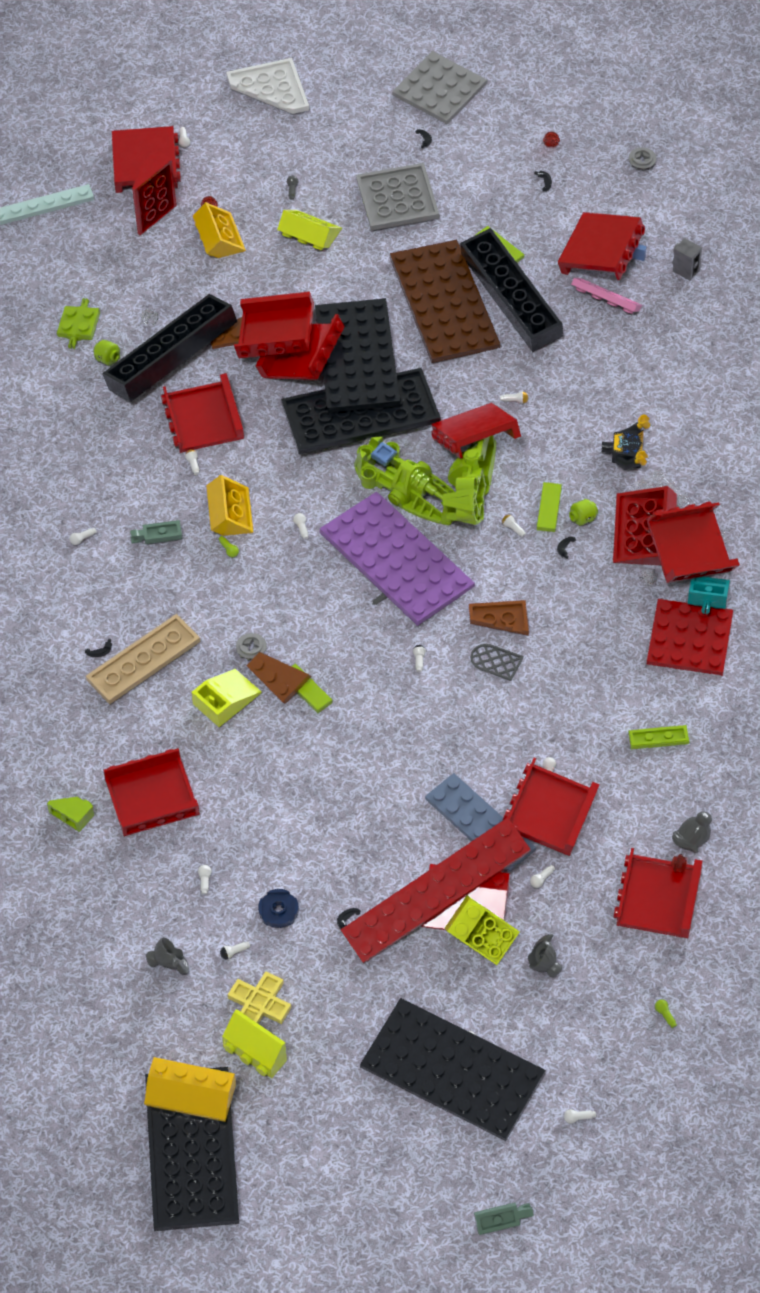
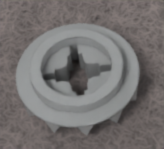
(648, 155)
(246, 640)

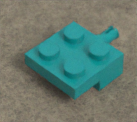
(708, 593)

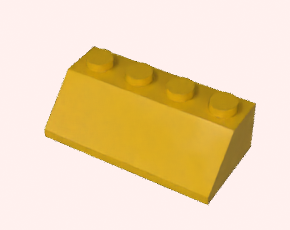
(189, 1089)

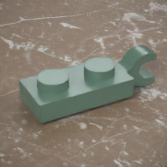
(157, 532)
(501, 1217)

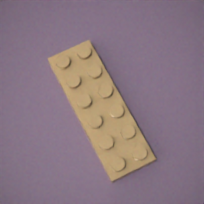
(142, 659)

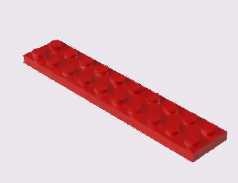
(435, 890)

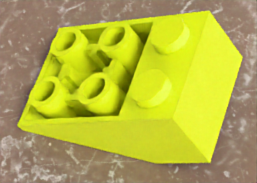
(224, 696)
(481, 930)

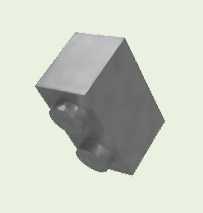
(687, 259)

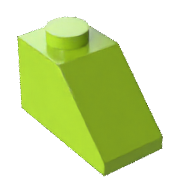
(72, 811)

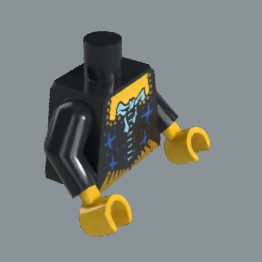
(628, 445)

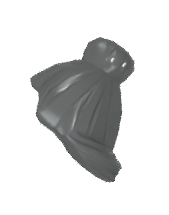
(693, 832)
(167, 956)
(544, 957)

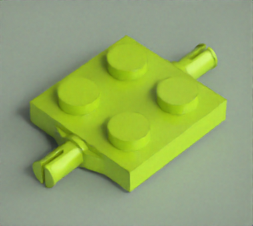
(78, 323)

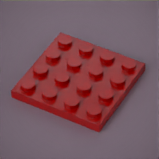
(688, 638)

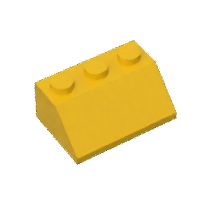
(218, 231)
(229, 507)

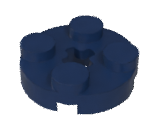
(282, 918)

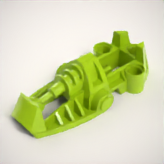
(472, 481)
(406, 482)

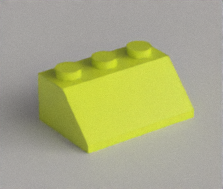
(308, 229)
(254, 1044)

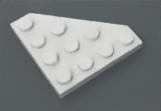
(271, 83)

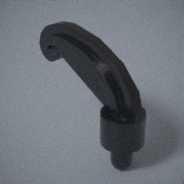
(426, 136)
(547, 179)
(562, 546)
(100, 652)
(345, 915)

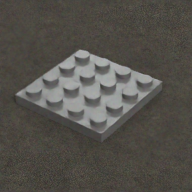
(439, 87)
(397, 196)

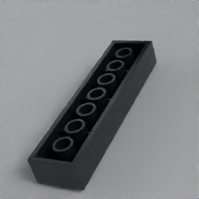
(511, 290)
(169, 347)

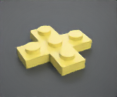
(262, 999)

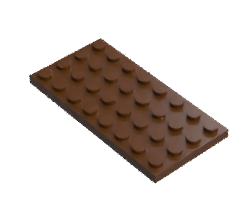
(444, 301)

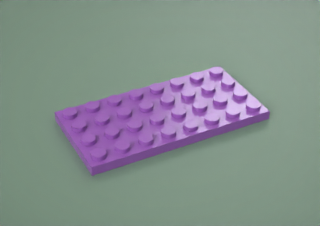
(397, 558)

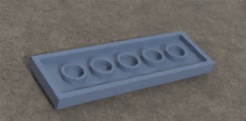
(467, 811)

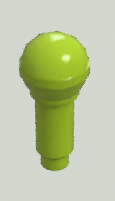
(231, 550)
(661, 1007)

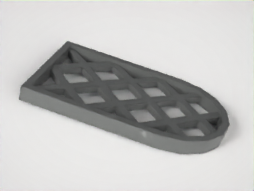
(497, 649)

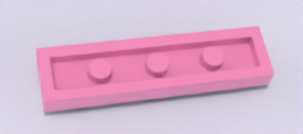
(600, 292)

